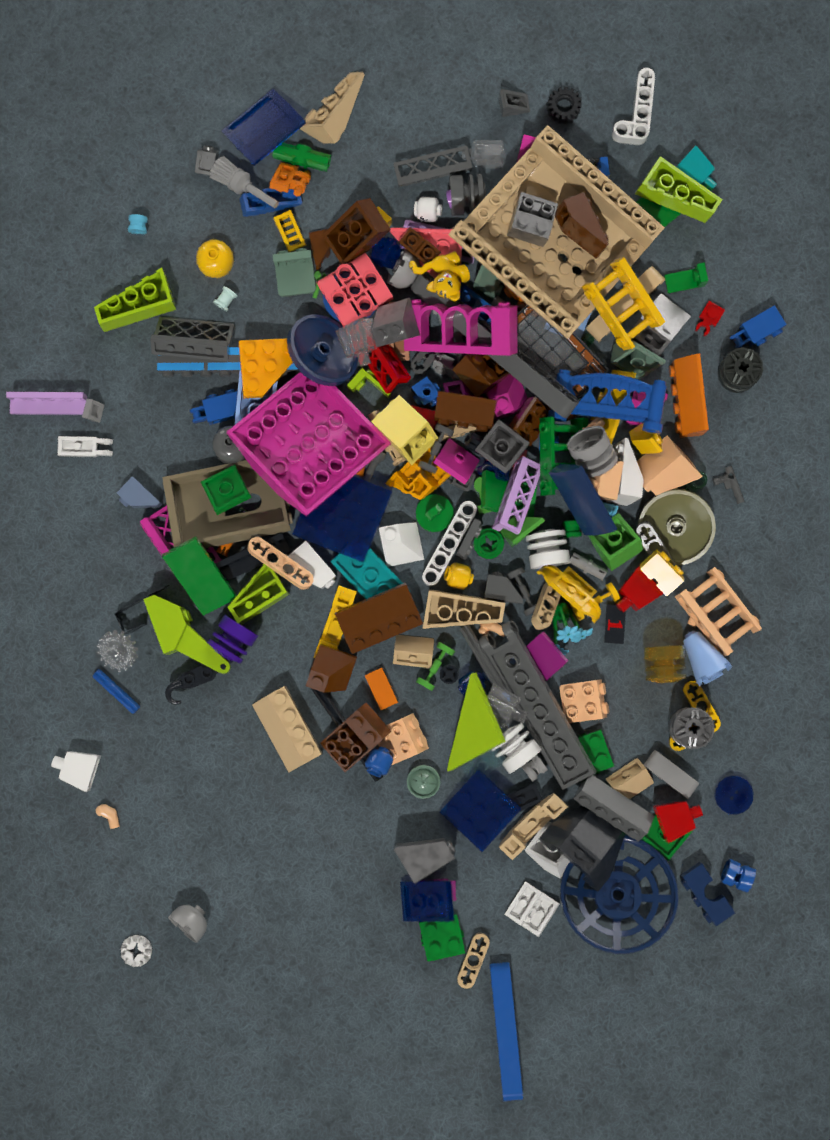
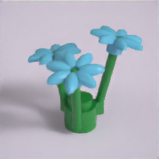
(562, 615)

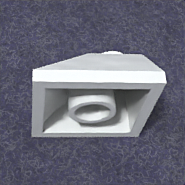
(401, 543)
(550, 861)

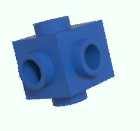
(422, 387)

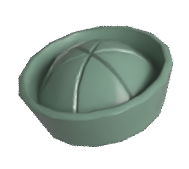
(423, 781)

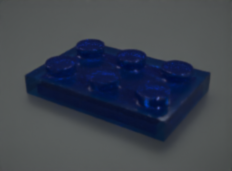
(427, 901)

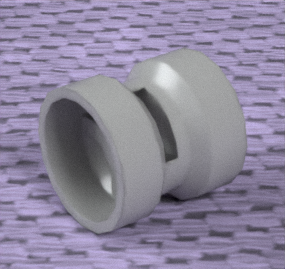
(534, 768)

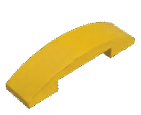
(332, 632)

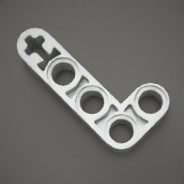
(639, 106)

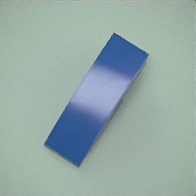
(253, 205)

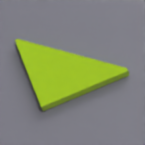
(476, 728)

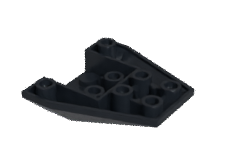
(587, 843)

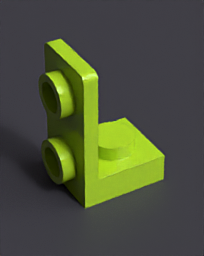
(358, 382)

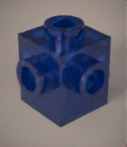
(386, 252)

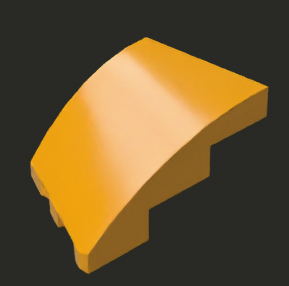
(416, 480)

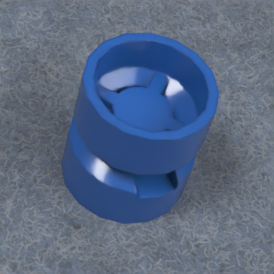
(744, 878)

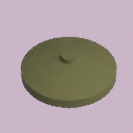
(682, 523)

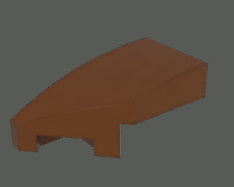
(319, 247)

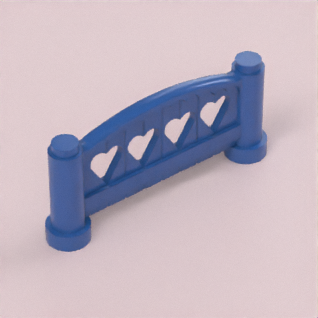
(648, 412)

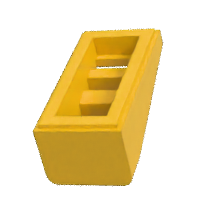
(283, 216)

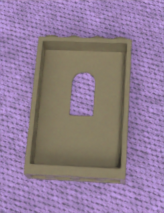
(194, 516)

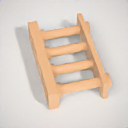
(699, 614)

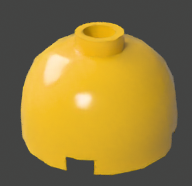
(215, 258)

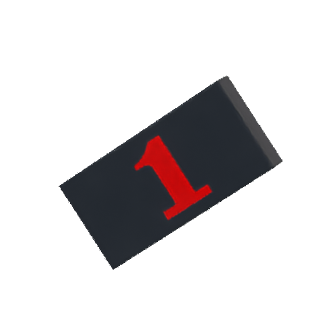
(614, 625)

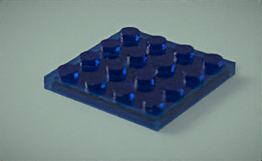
(346, 519)

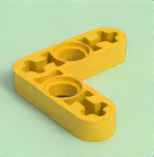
(710, 710)

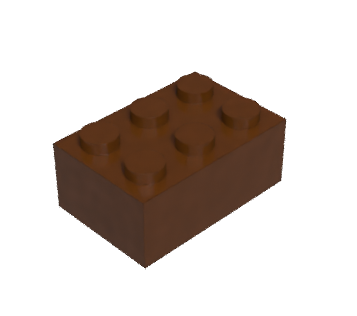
(356, 231)

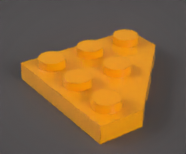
(262, 365)

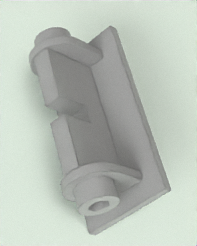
(443, 366)

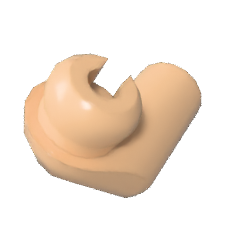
(109, 813)

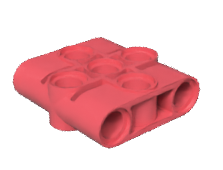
(365, 269)

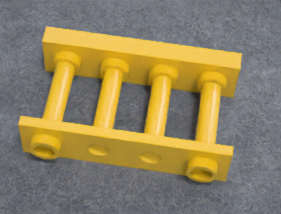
(641, 302)

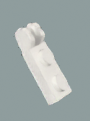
(82, 446)

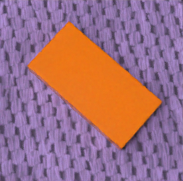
(381, 689)

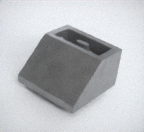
(532, 219)

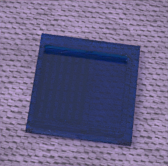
(263, 127)

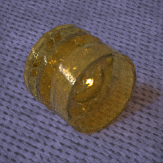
(664, 663)

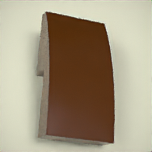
(418, 246)

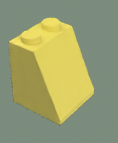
(405, 429)

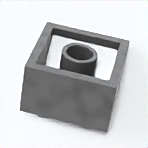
(394, 323)
(502, 446)

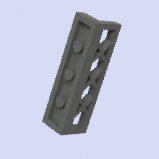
(434, 173)

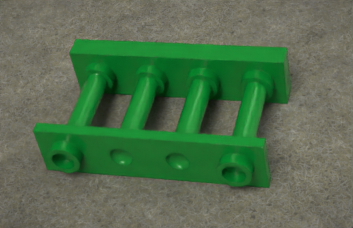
(548, 449)

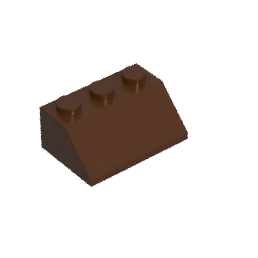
(465, 411)

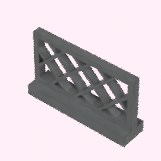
(192, 346)

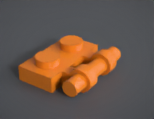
(288, 178)

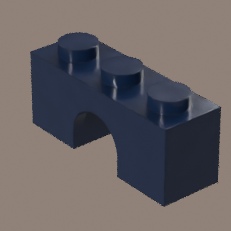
(715, 909)

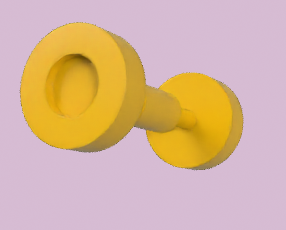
(599, 599)

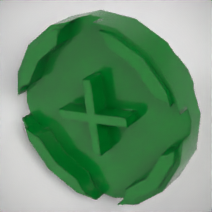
(434, 513)

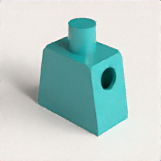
(698, 168)

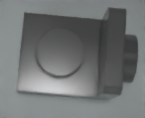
(205, 159)

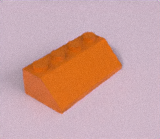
(689, 396)

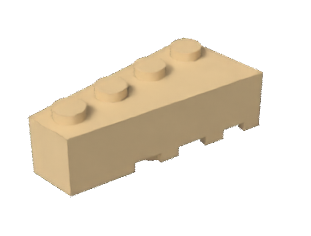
(455, 609)

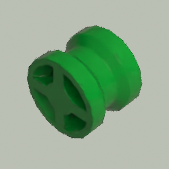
(572, 529)

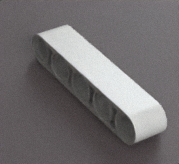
(450, 534)

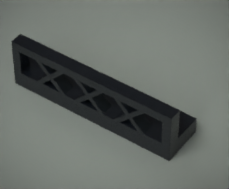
(244, 562)

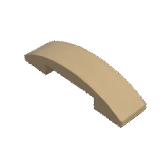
(530, 824)

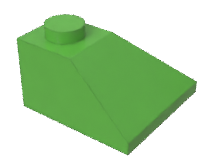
(530, 524)

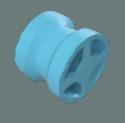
(137, 224)

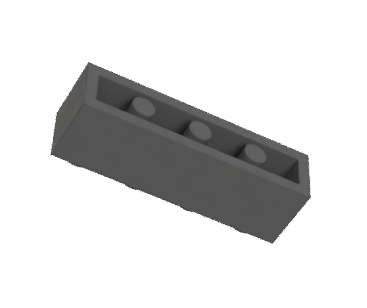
(614, 807)

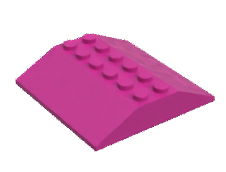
(307, 441)

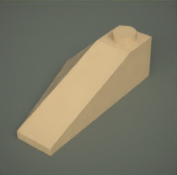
(332, 118)

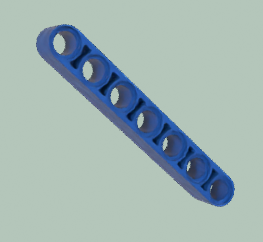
(506, 1031)

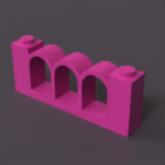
(502, 325)

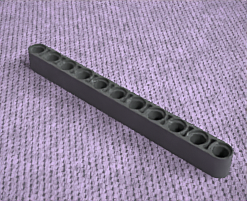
(518, 364)

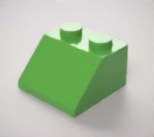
(619, 545)

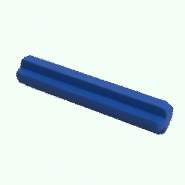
(116, 691)

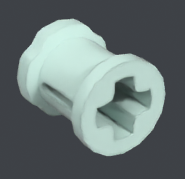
(225, 298)

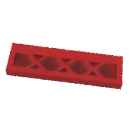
(389, 365)

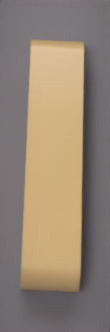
(649, 279)

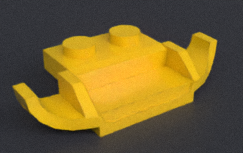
(573, 589)

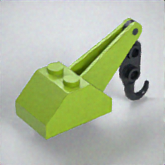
(176, 634)

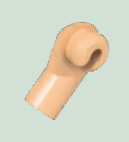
(495, 627)

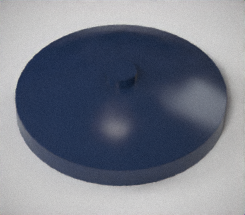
(318, 351)

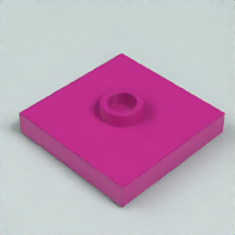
(456, 461)

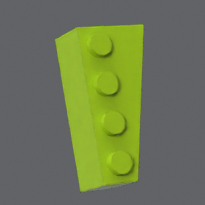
(678, 191)
(136, 303)

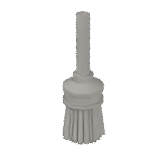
(237, 180)

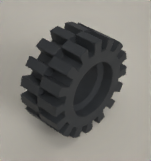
(568, 95)

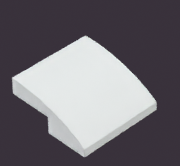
(526, 902)

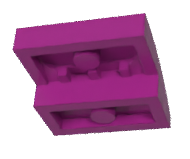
(546, 655)

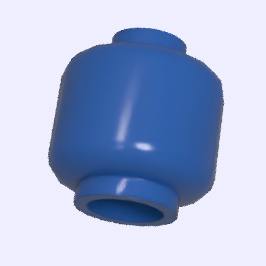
(379, 761)

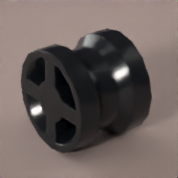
(473, 442)
(451, 674)

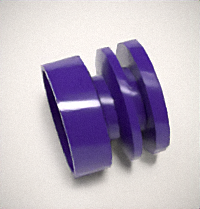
(232, 639)

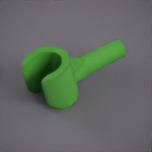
(317, 274)

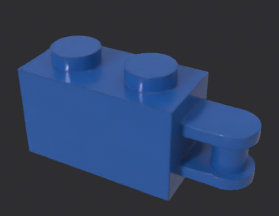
(759, 328)
(216, 408)

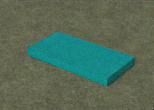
(367, 577)

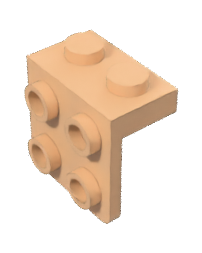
(584, 701)
(405, 739)

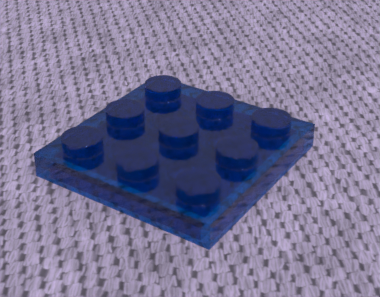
(480, 810)

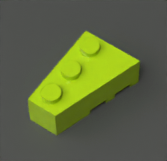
(258, 595)

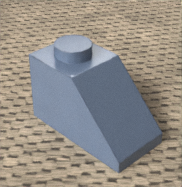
(136, 495)

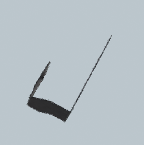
(138, 627)

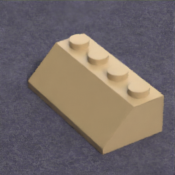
(287, 729)

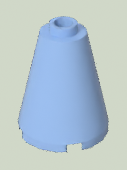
(704, 658)

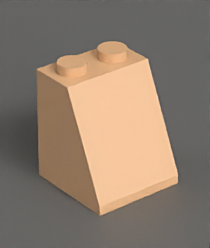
(667, 469)

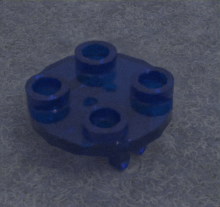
(740, 801)

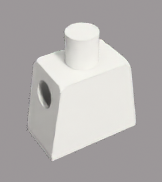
(77, 769)

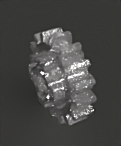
(117, 650)

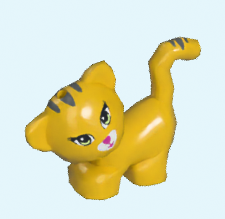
(447, 282)

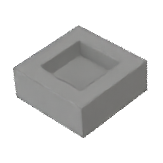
(93, 410)

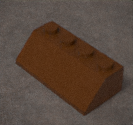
(378, 618)

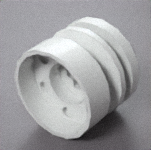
(547, 548)
(516, 749)

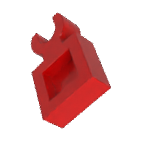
(710, 315)

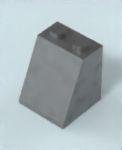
(424, 856)

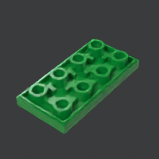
(199, 576)

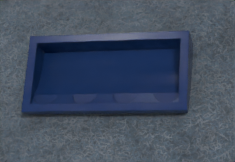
(582, 499)

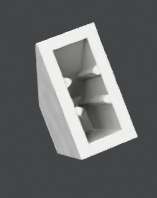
(311, 561)

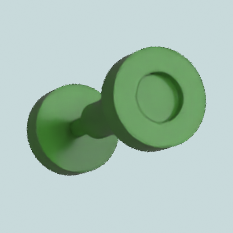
(435, 666)

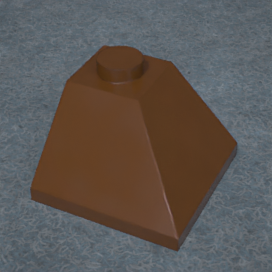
(331, 670)

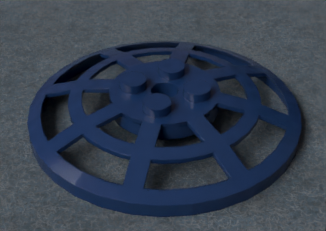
(627, 906)

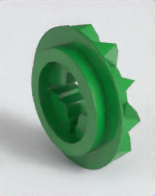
(497, 547)

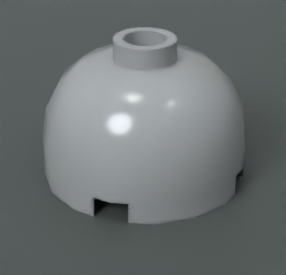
(403, 275)
(190, 921)

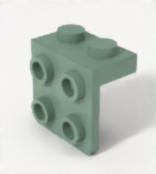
(294, 272)

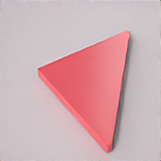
(438, 238)

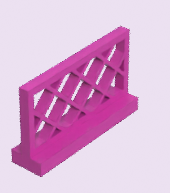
(158, 539)

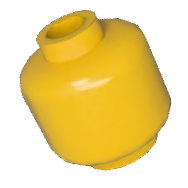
(458, 576)

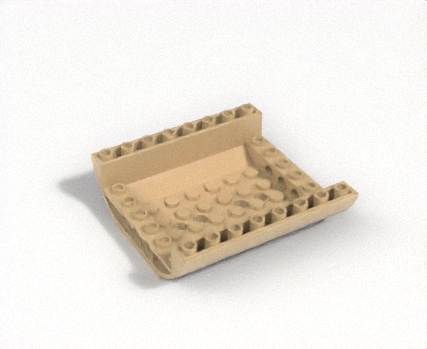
(534, 272)

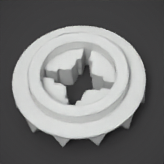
(143, 946)

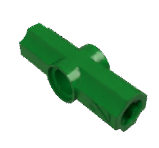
(302, 156)

